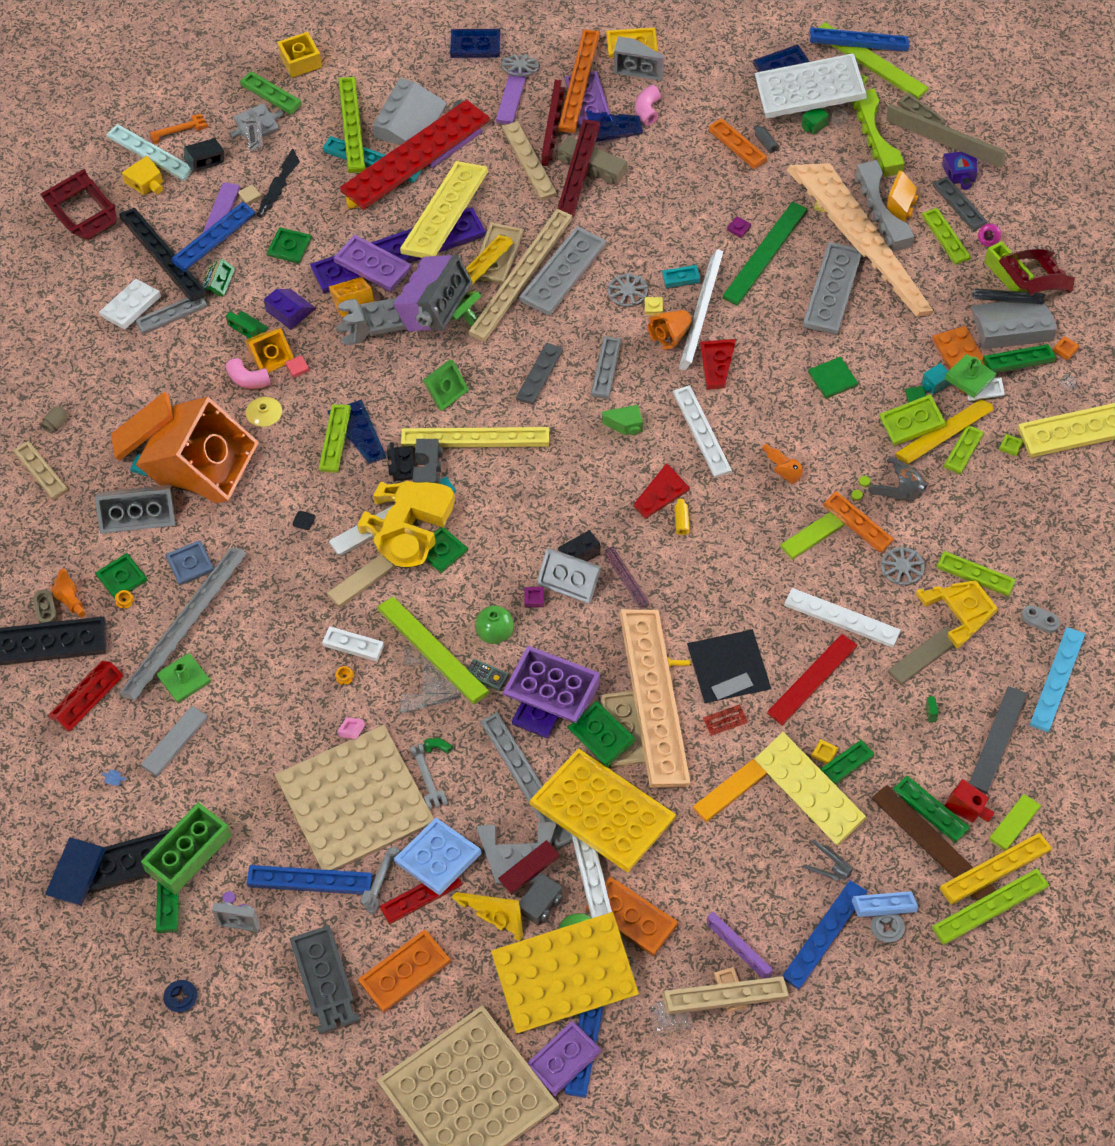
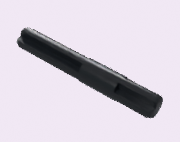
(1011, 296)

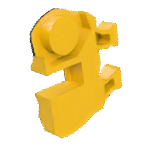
(395, 535)

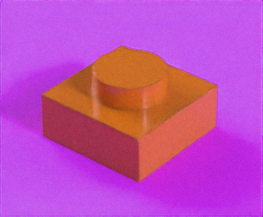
(1066, 348)

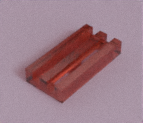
(707, 719)

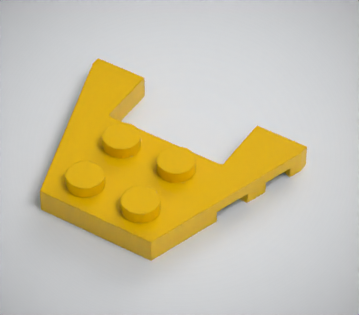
(967, 603)

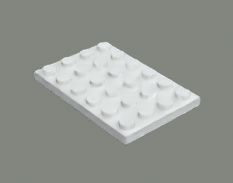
(810, 85)

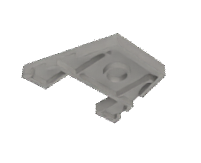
(506, 856)

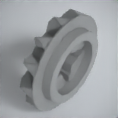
(890, 936)

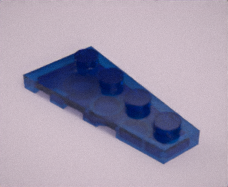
(362, 433)

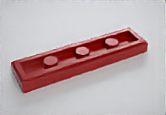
(412, 901)

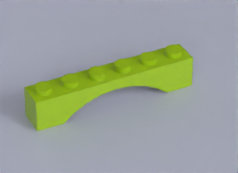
(886, 155)

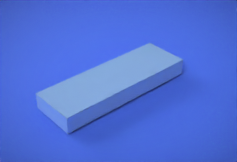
(884, 904)

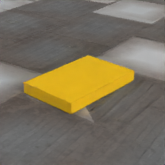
(644, 35)

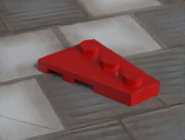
(716, 361)
(660, 492)

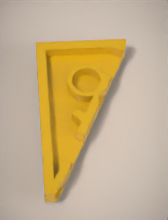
(498, 911)

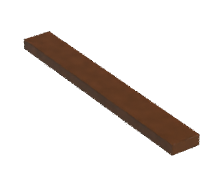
(925, 836)

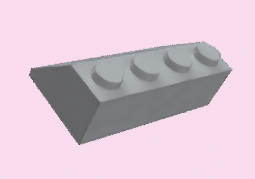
(135, 508)

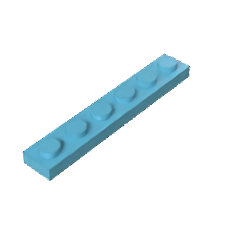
(1057, 679)

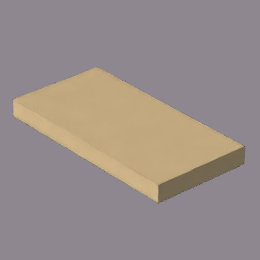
(500, 269)
(623, 709)

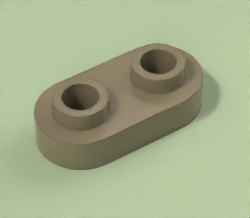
(44, 609)

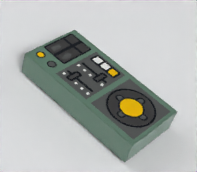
(488, 674)

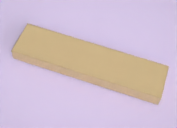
(40, 470)
(360, 580)

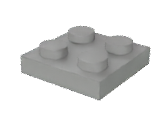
(236, 917)

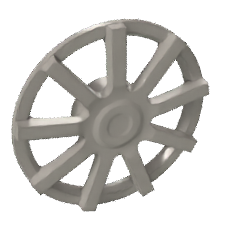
(520, 65)
(627, 289)
(902, 565)

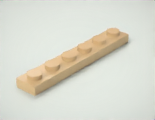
(529, 161)
(725, 995)

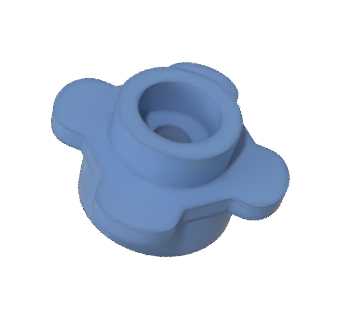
(113, 777)

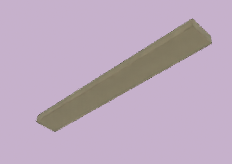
(946, 135)

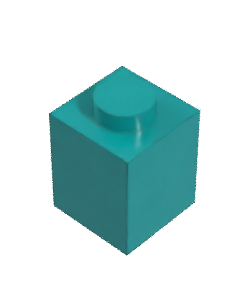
(934, 380)

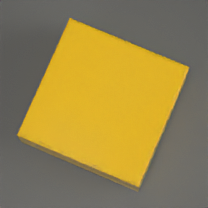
(824, 752)

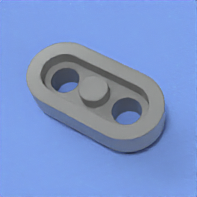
(1040, 619)

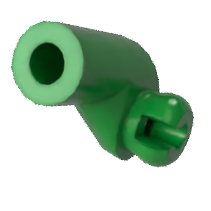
(439, 743)

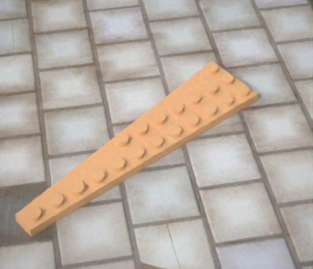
(853, 222)

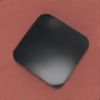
(303, 520)

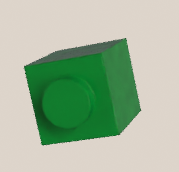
(815, 120)

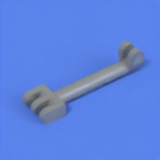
(433, 794)
(369, 897)

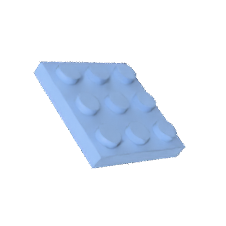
(437, 856)

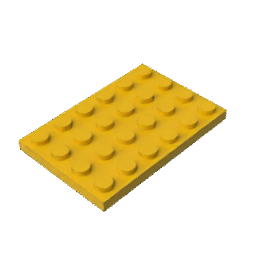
(602, 810)
(564, 972)

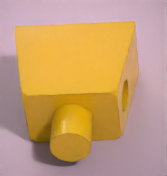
(143, 177)

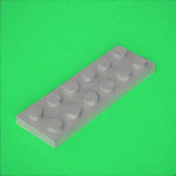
(562, 270)
(832, 288)

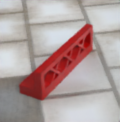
(86, 695)

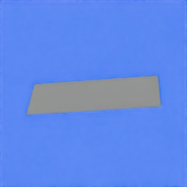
(732, 686)

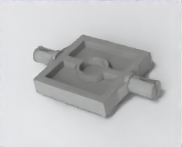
(267, 121)

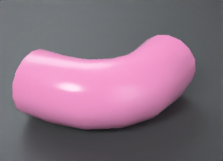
(644, 102)
(245, 378)

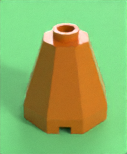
(669, 324)

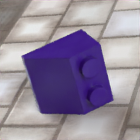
(287, 307)

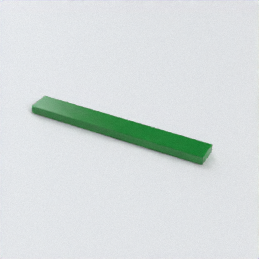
(764, 253)

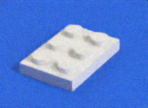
(130, 304)

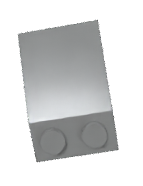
(637, 60)

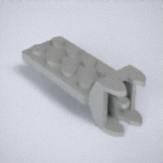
(367, 319)

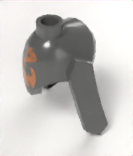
(910, 483)

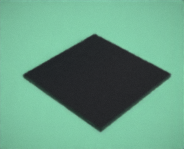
(726, 658)

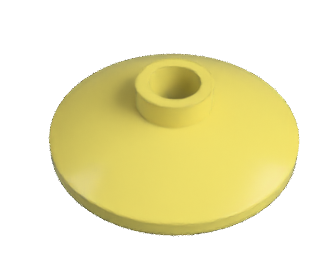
(265, 417)

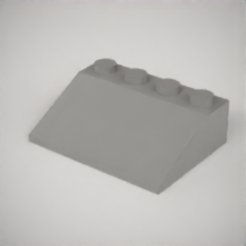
(407, 112)
(1013, 324)

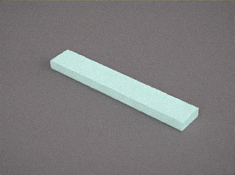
(144, 148)

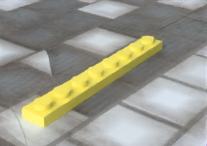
(479, 436)

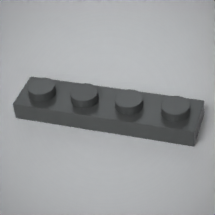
(539, 373)

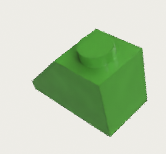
(624, 420)

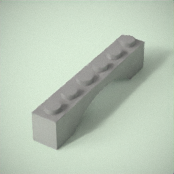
(896, 232)

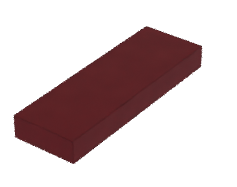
(529, 867)

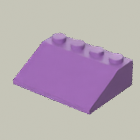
(552, 684)

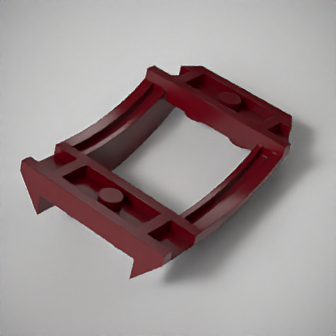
(69, 188)
(1056, 277)

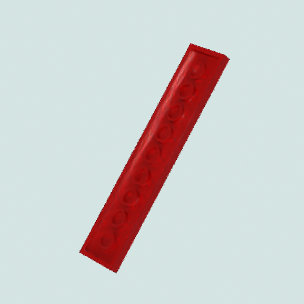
(414, 154)

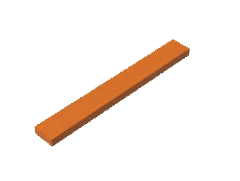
(579, 81)

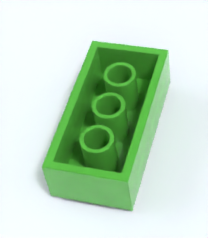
(186, 848)

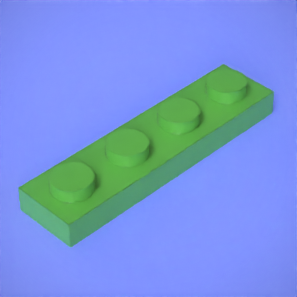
(270, 92)

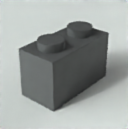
(540, 900)

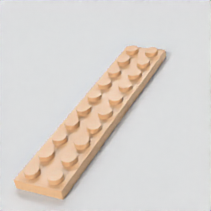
(654, 699)

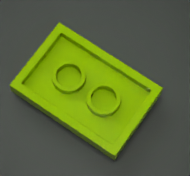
(912, 420)

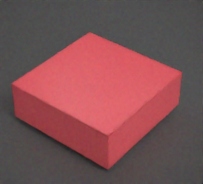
(297, 366)

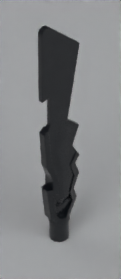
(278, 183)

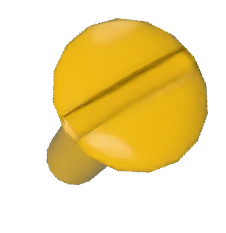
(678, 662)

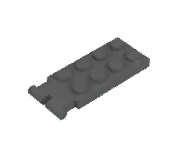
(324, 978)

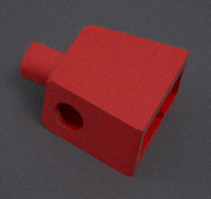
(968, 802)

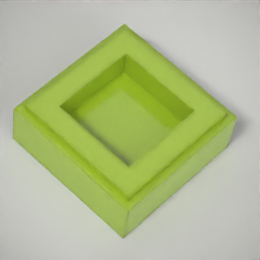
(1011, 445)

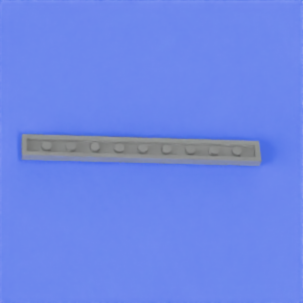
(182, 623)

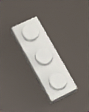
(353, 644)

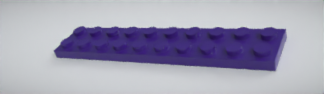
(465, 230)

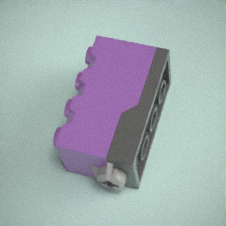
(433, 293)

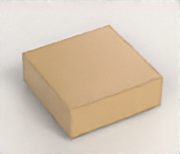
(249, 195)

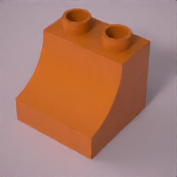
(199, 450)

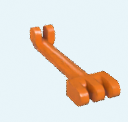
(196, 121)

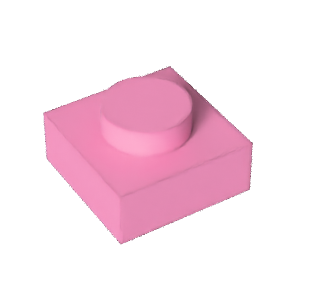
(351, 728)

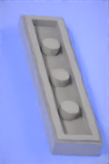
(169, 314)
(606, 367)
(174, 741)

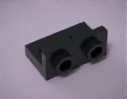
(402, 462)

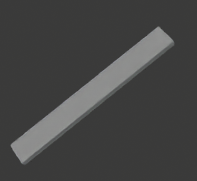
(520, 770)

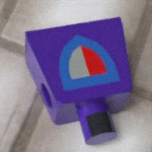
(960, 168)

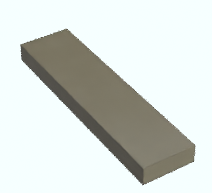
(921, 657)

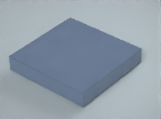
(189, 562)

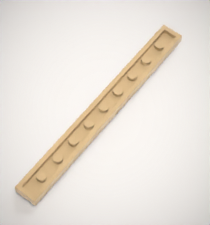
(520, 275)

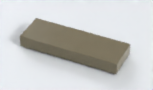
(915, 106)

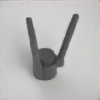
(840, 868)

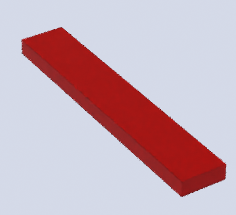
(812, 679)

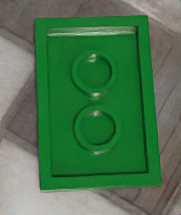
(601, 734)

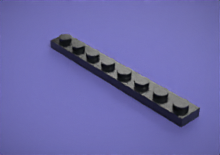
(162, 254)

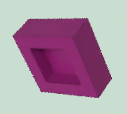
(738, 227)
(533, 597)

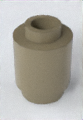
(54, 419)

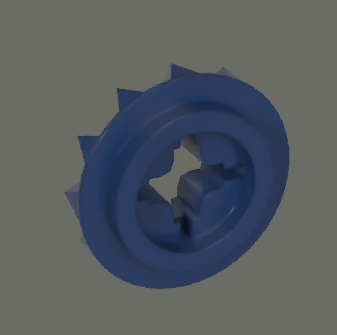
(173, 990)

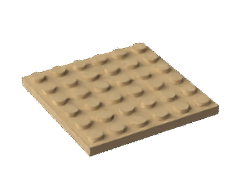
(354, 799)
(468, 1087)

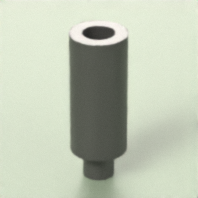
(766, 139)

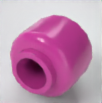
(983, 236)

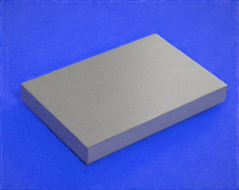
(568, 575)

